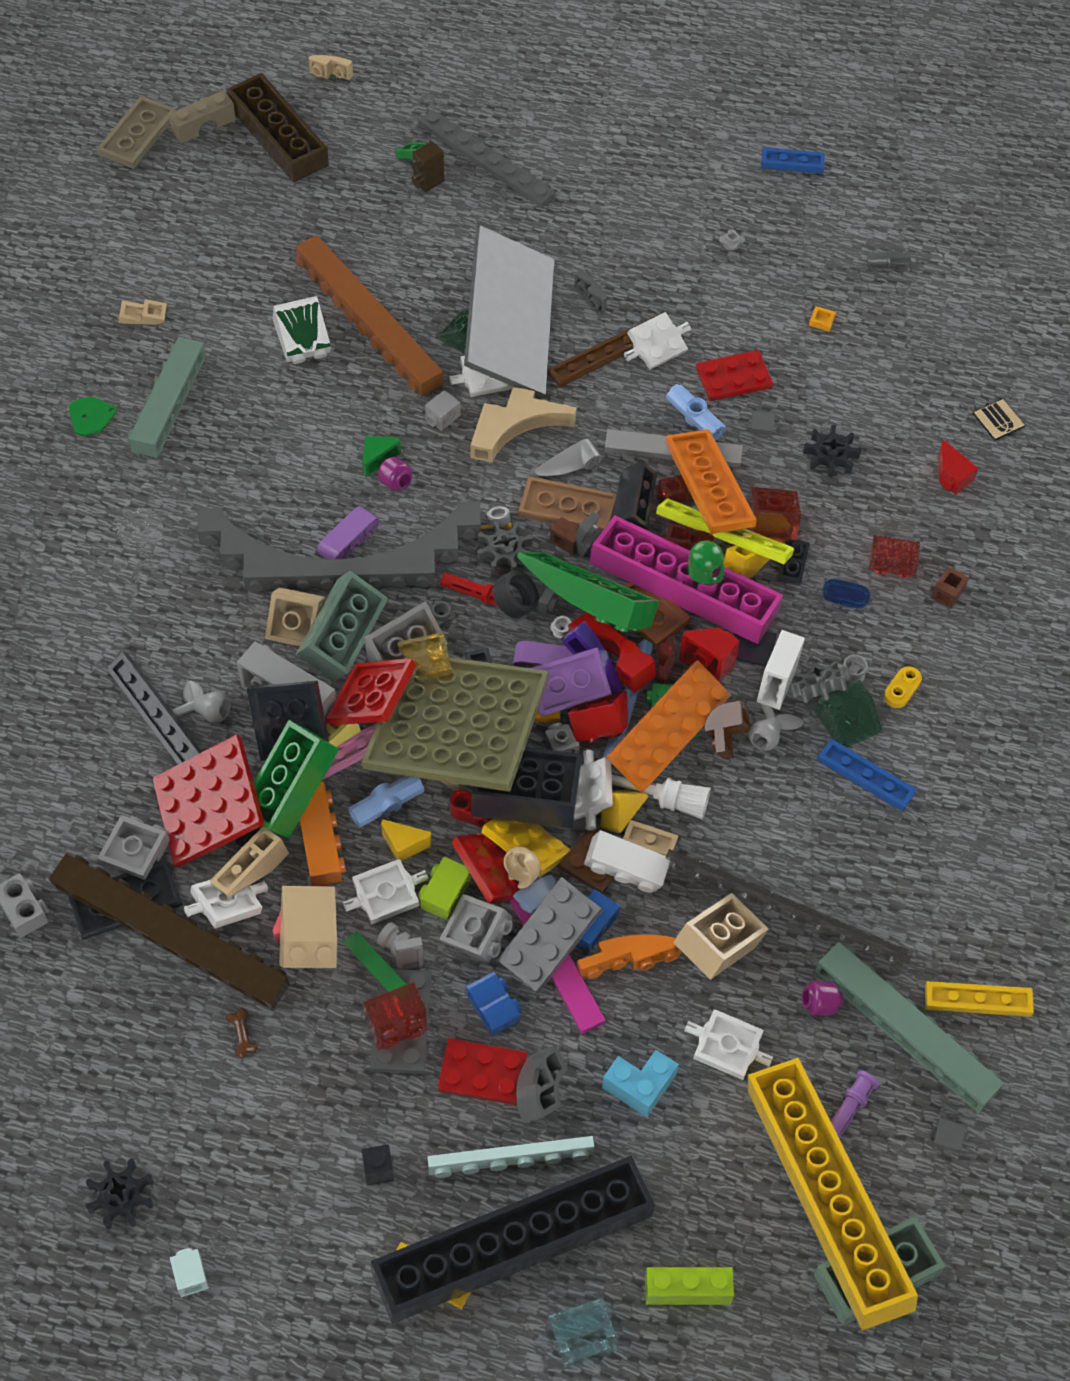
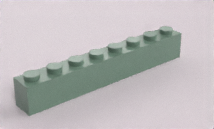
(910, 1027)

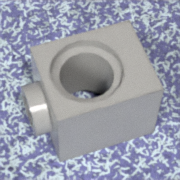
(442, 410)

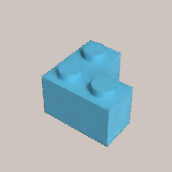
(640, 1087)

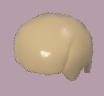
(522, 866)

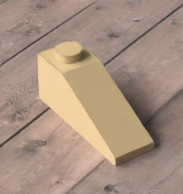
(251, 862)

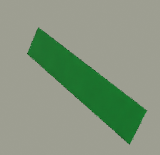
(373, 962)

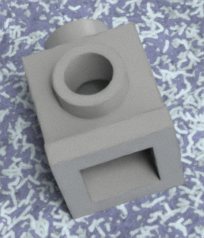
(556, 733)

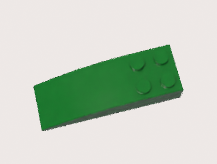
(592, 592)

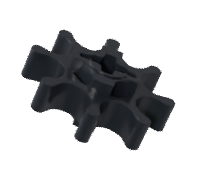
(832, 451)
(131, 1192)

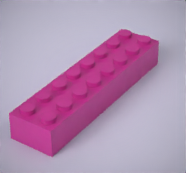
(663, 571)

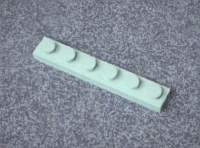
(499, 1158)

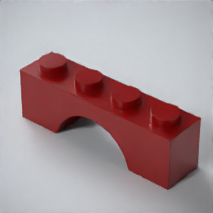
(633, 666)

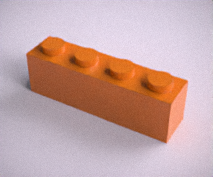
(320, 841)

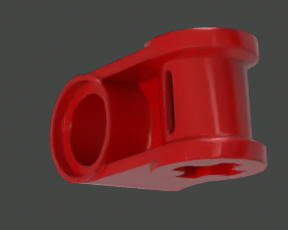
(464, 814)

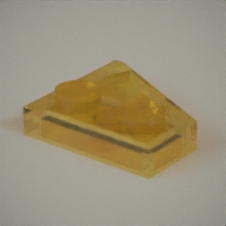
(429, 654)

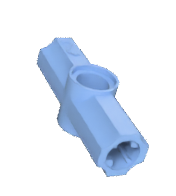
(695, 411)
(385, 799)

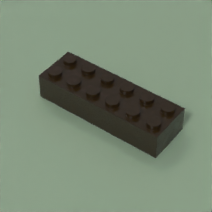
(278, 127)

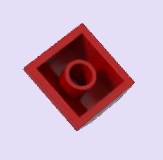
(712, 648)
(600, 718)

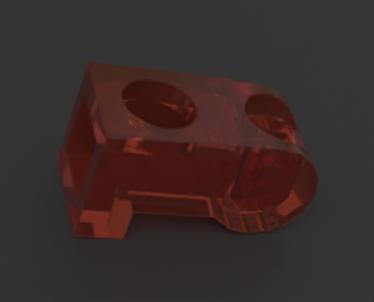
(674, 489)

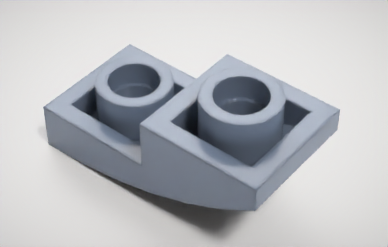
(532, 897)

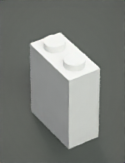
(780, 669)

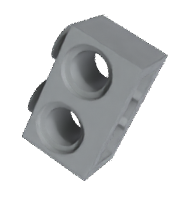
(18, 906)

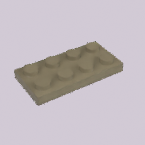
(136, 132)

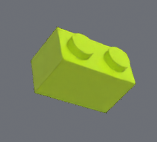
(445, 888)

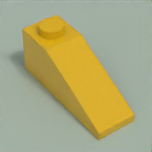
(744, 561)

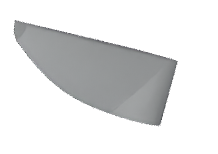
(577, 456)

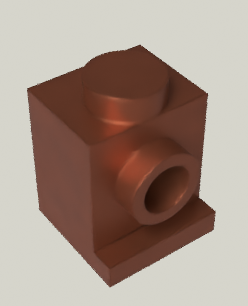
(564, 534)
(949, 587)

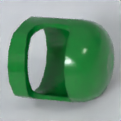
(703, 560)

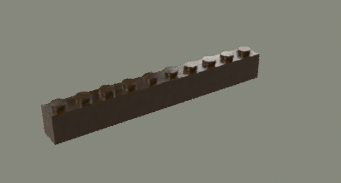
(169, 931)

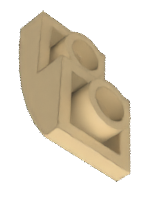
(326, 65)

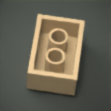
(720, 936)

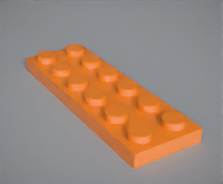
(710, 481)
(668, 726)

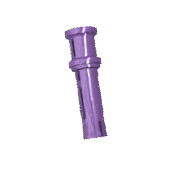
(854, 1099)

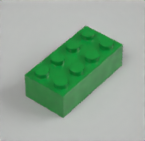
(292, 777)

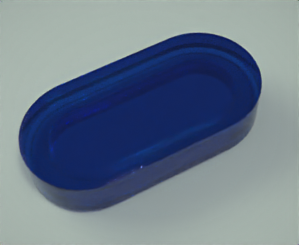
(846, 593)

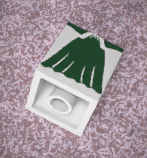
(301, 330)

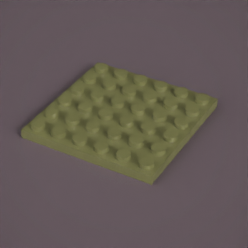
(460, 725)

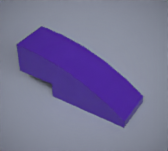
(584, 639)

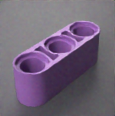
(347, 534)
(533, 654)

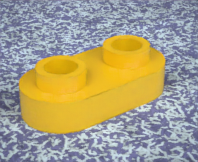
(904, 686)

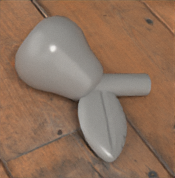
(212, 705)
(766, 733)

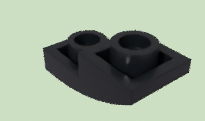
(794, 567)

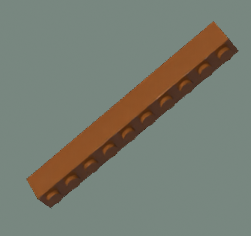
(369, 316)

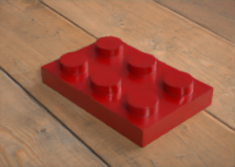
(734, 375)
(486, 865)
(481, 1071)

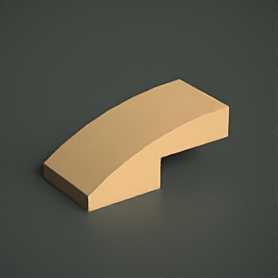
(149, 313)

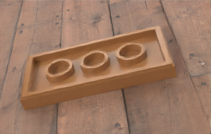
(551, 500)

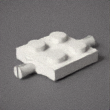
(657, 341)
(478, 383)
(593, 789)
(385, 891)
(223, 909)
(728, 1044)

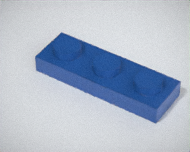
(793, 160)

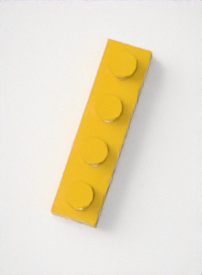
(979, 999)

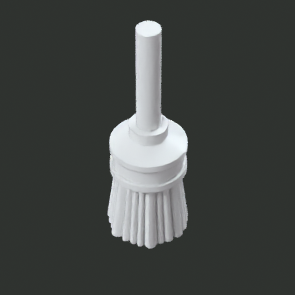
(674, 795)

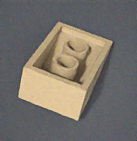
(308, 927)

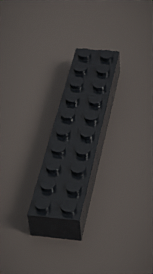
(511, 1239)

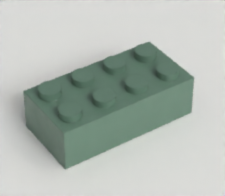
(341, 626)
(914, 1251)

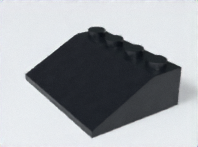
(541, 791)

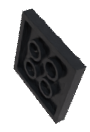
(277, 703)

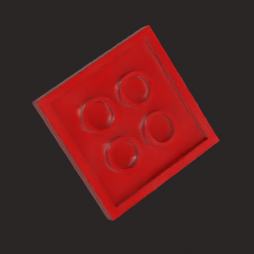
(371, 692)

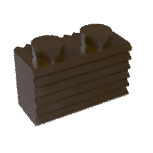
(428, 166)

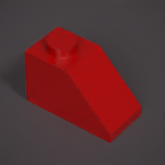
(954, 469)

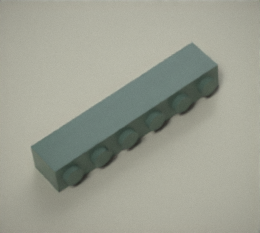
(167, 397)

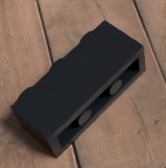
(636, 494)

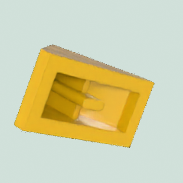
(624, 807)
(405, 840)

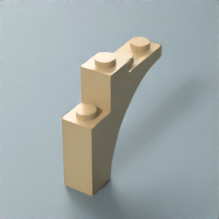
(523, 413)

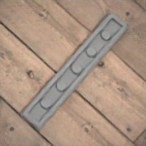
(654, 446)

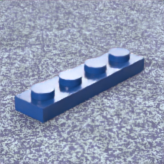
(867, 775)

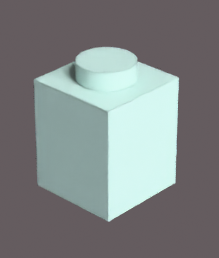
(188, 1272)

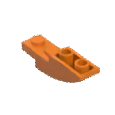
(638, 950)

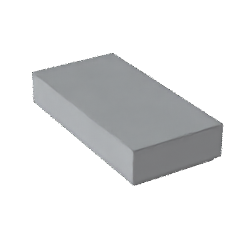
(409, 954)

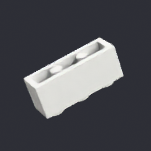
(626, 862)

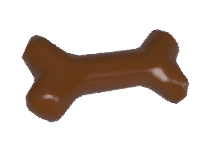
(244, 1044)

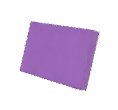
(573, 681)

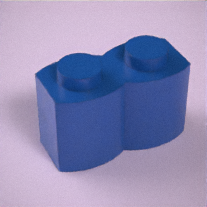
(493, 1003)

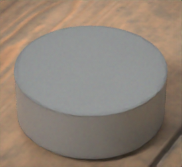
(499, 514)

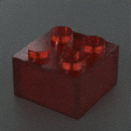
(776, 512)
(395, 1016)

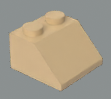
(291, 615)

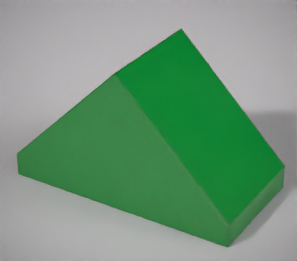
(377, 451)

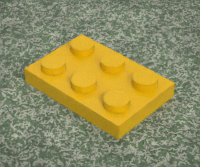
(528, 835)

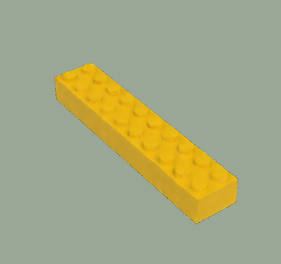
(832, 1195)

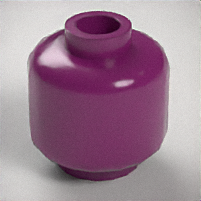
(395, 474)
(822, 998)

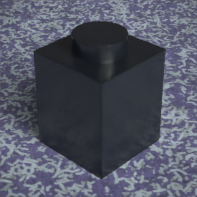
(377, 1164)

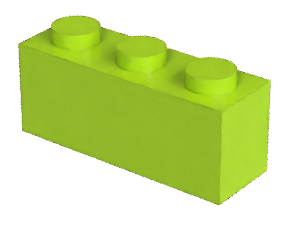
(689, 1286)

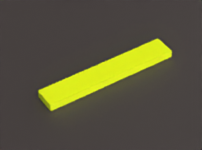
(743, 538)

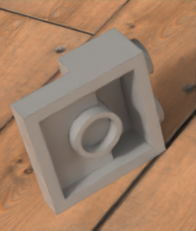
(134, 846)
(477, 928)

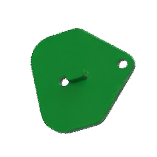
(96, 413)

